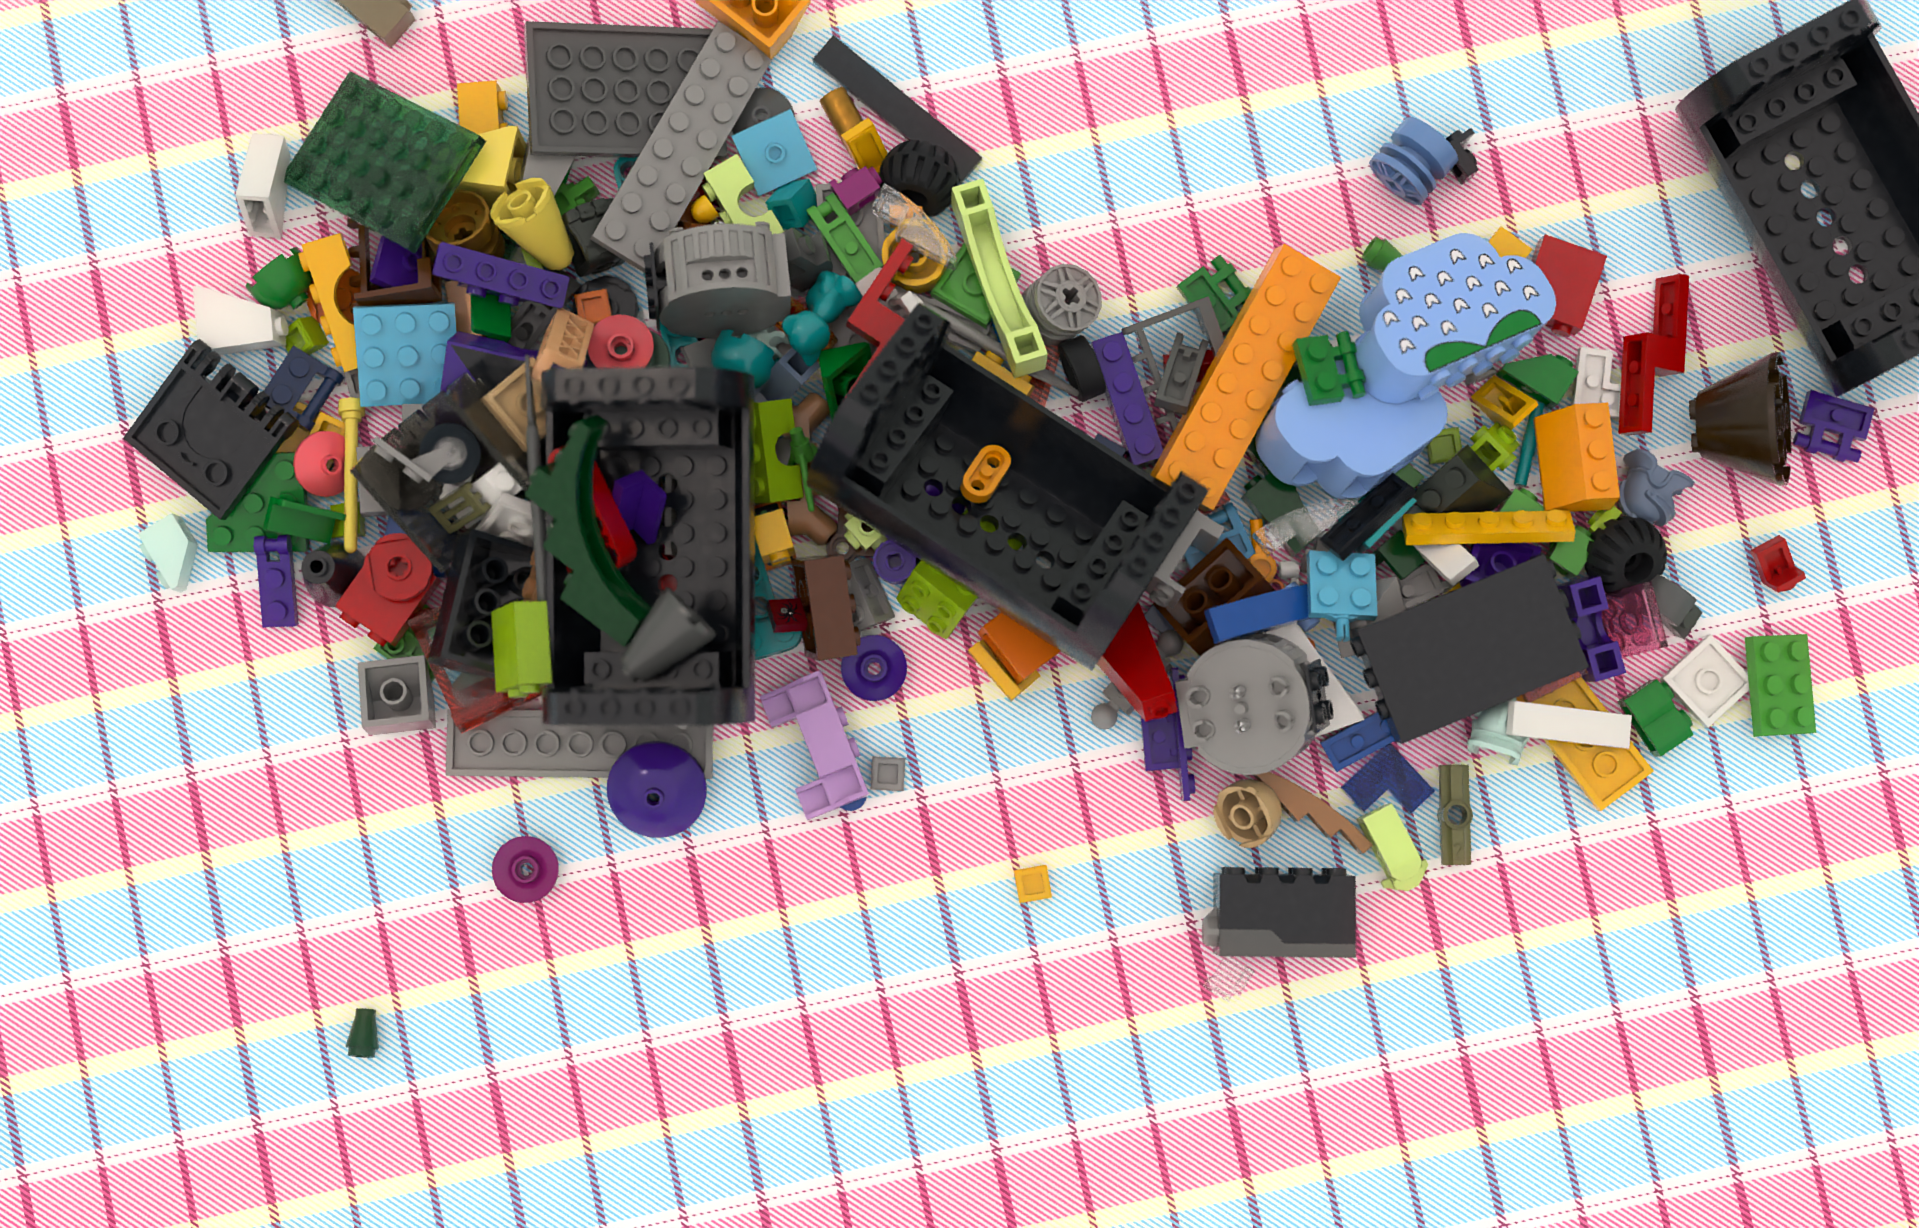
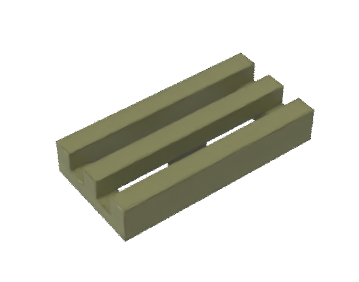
(470, 500)

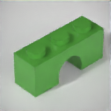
(1566, 556)

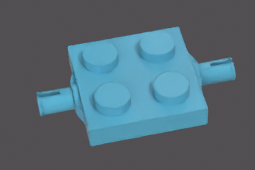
(1341, 589)

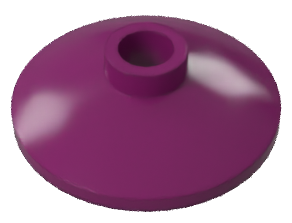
(508, 869)

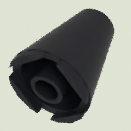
(330, 572)

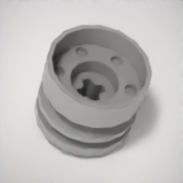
(1046, 304)

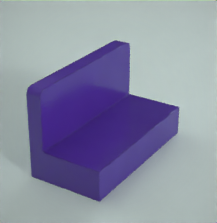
(640, 504)

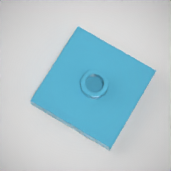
(774, 152)

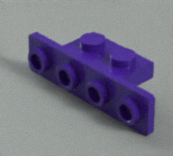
(499, 277)
(1165, 744)

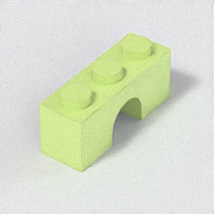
(726, 185)

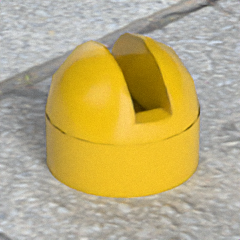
(703, 210)

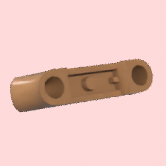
(801, 521)

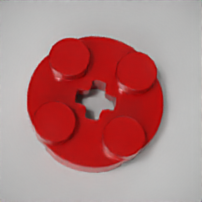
(386, 583)

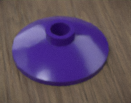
(890, 678)

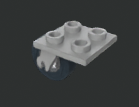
(445, 454)

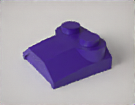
(1497, 557)

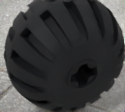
(921, 174)
(1626, 553)

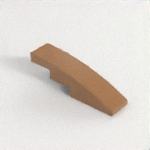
(1299, 802)

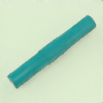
(1527, 448)

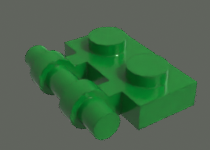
(1202, 285)
(1319, 370)

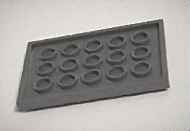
(603, 84)

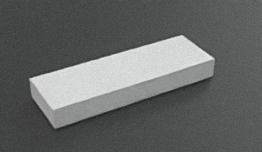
(1449, 560)

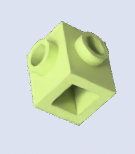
(860, 538)

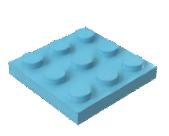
(401, 351)

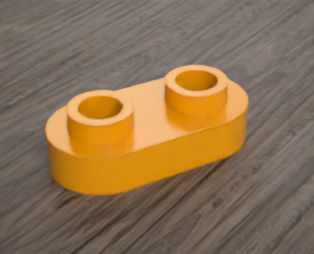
(983, 475)

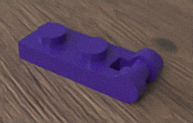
(276, 581)

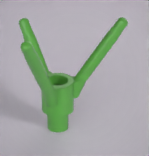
(801, 453)

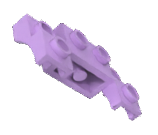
(826, 740)

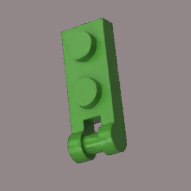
(844, 238)

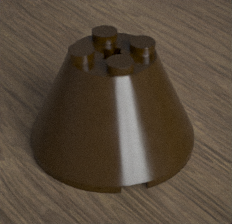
(1746, 421)

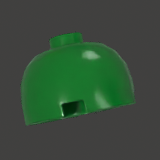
(281, 283)

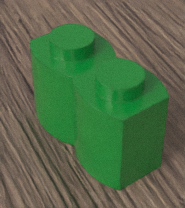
(1657, 717)

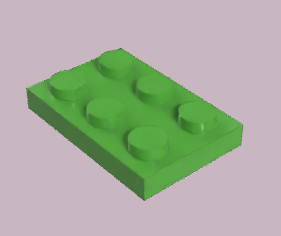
(1780, 685)

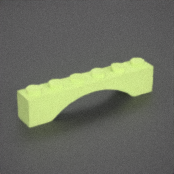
(1010, 315)

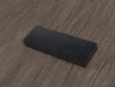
(1367, 516)

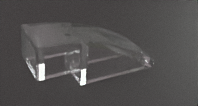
(913, 226)
(1302, 524)

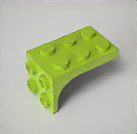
(938, 599)

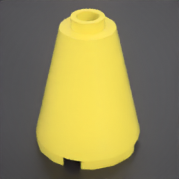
(534, 223)

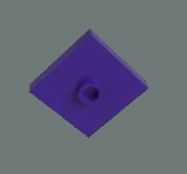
(394, 265)

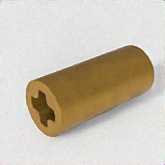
(840, 111)

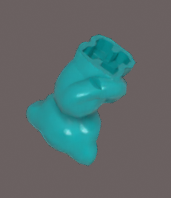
(825, 300)

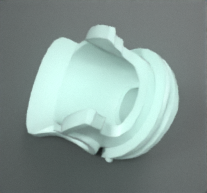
(1490, 733)

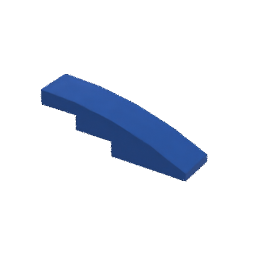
(1258, 613)

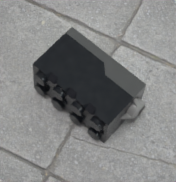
(1282, 913)

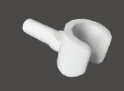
(1289, 570)

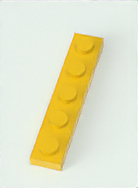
(1488, 527)

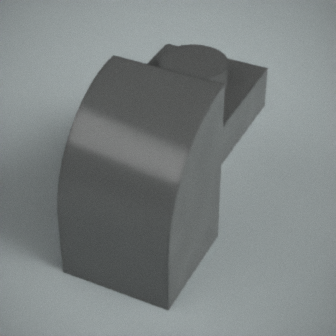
(806, 258)
(1675, 606)

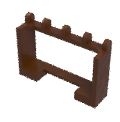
(425, 291)

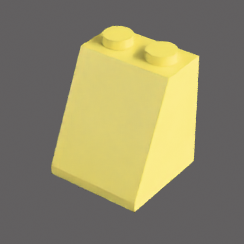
(496, 165)

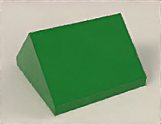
(840, 370)

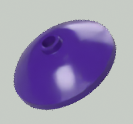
(661, 770)

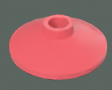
(616, 332)
(311, 463)

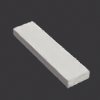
(1568, 724)

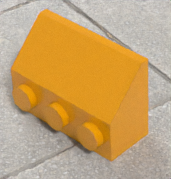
(762, 22)
(1577, 458)

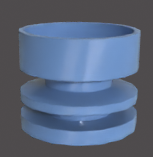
(1413, 160)

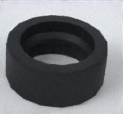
(1082, 368)

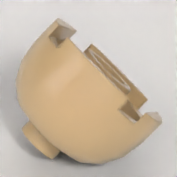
(1248, 812)

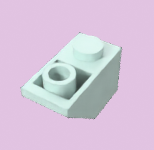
(172, 550)

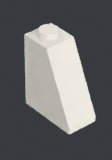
(262, 185)
(236, 324)

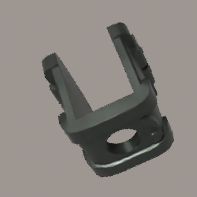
(580, 225)

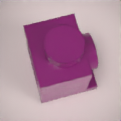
(857, 188)

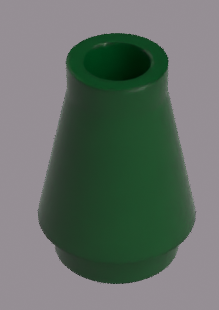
(363, 1034)

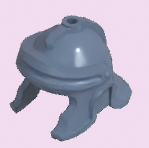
(1650, 488)

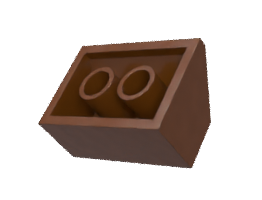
(1214, 581)
(827, 606)

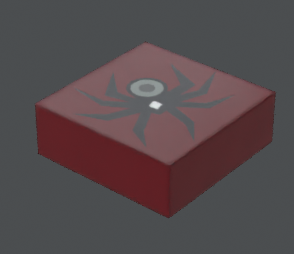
(787, 615)

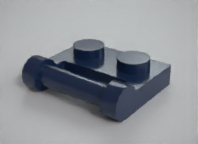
(293, 379)

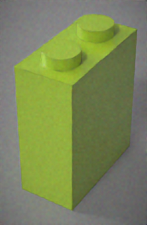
(521, 648)

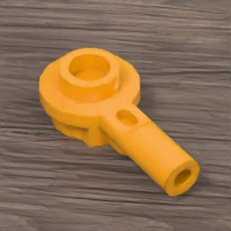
(1264, 564)

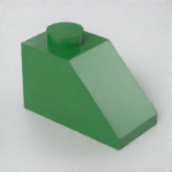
(1540, 377)

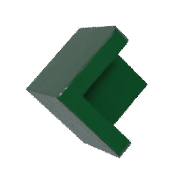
(1398, 556)

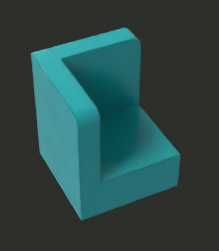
(791, 202)

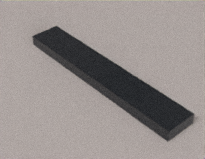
(892, 103)

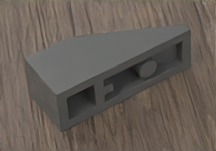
(534, 318)

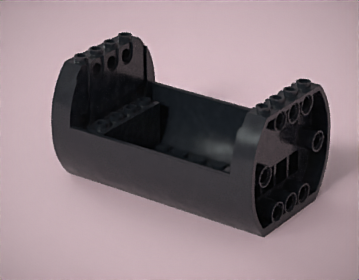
(1856, 133)
(702, 433)
(1065, 497)

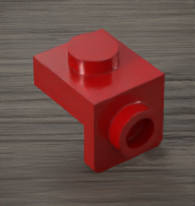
(1776, 565)

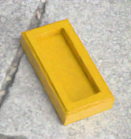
(865, 145)

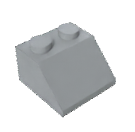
(396, 695)

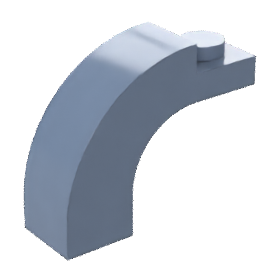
(786, 378)

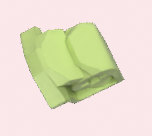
(1393, 848)

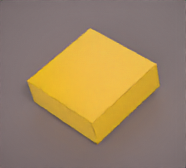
(1032, 883)

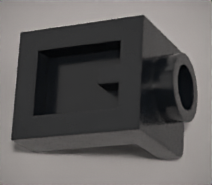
(1466, 165)

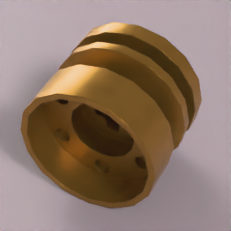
(467, 224)

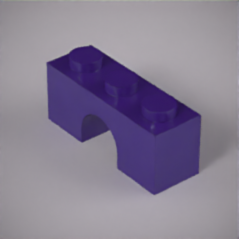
(1586, 604)

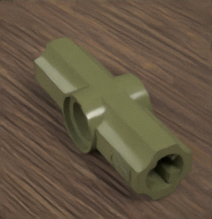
(1454, 838)

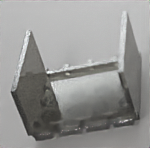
(408, 500)

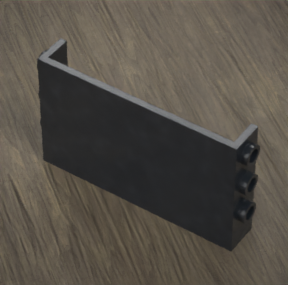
(1470, 649)

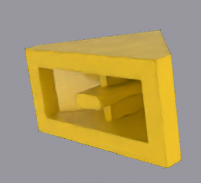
(1503, 402)

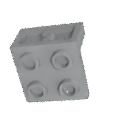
(870, 598)

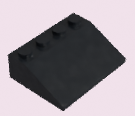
(482, 578)

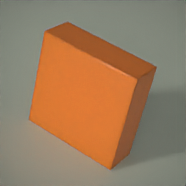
(593, 305)

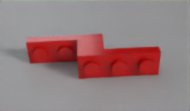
(870, 317)
(1653, 355)

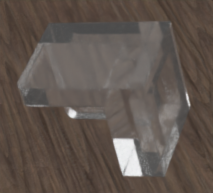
(1229, 980)

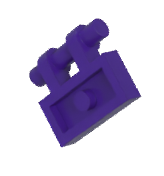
(1834, 416)

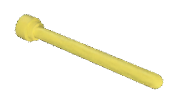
(351, 414)

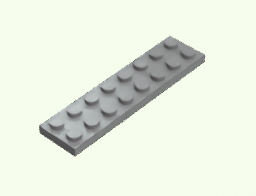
(682, 146)
(525, 747)

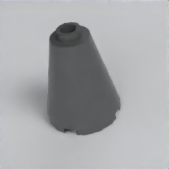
(665, 638)

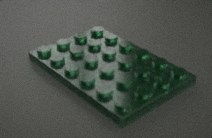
(383, 161)

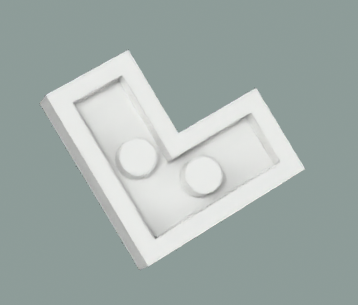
(1593, 380)

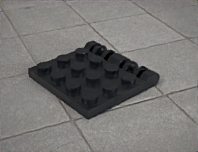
(205, 433)

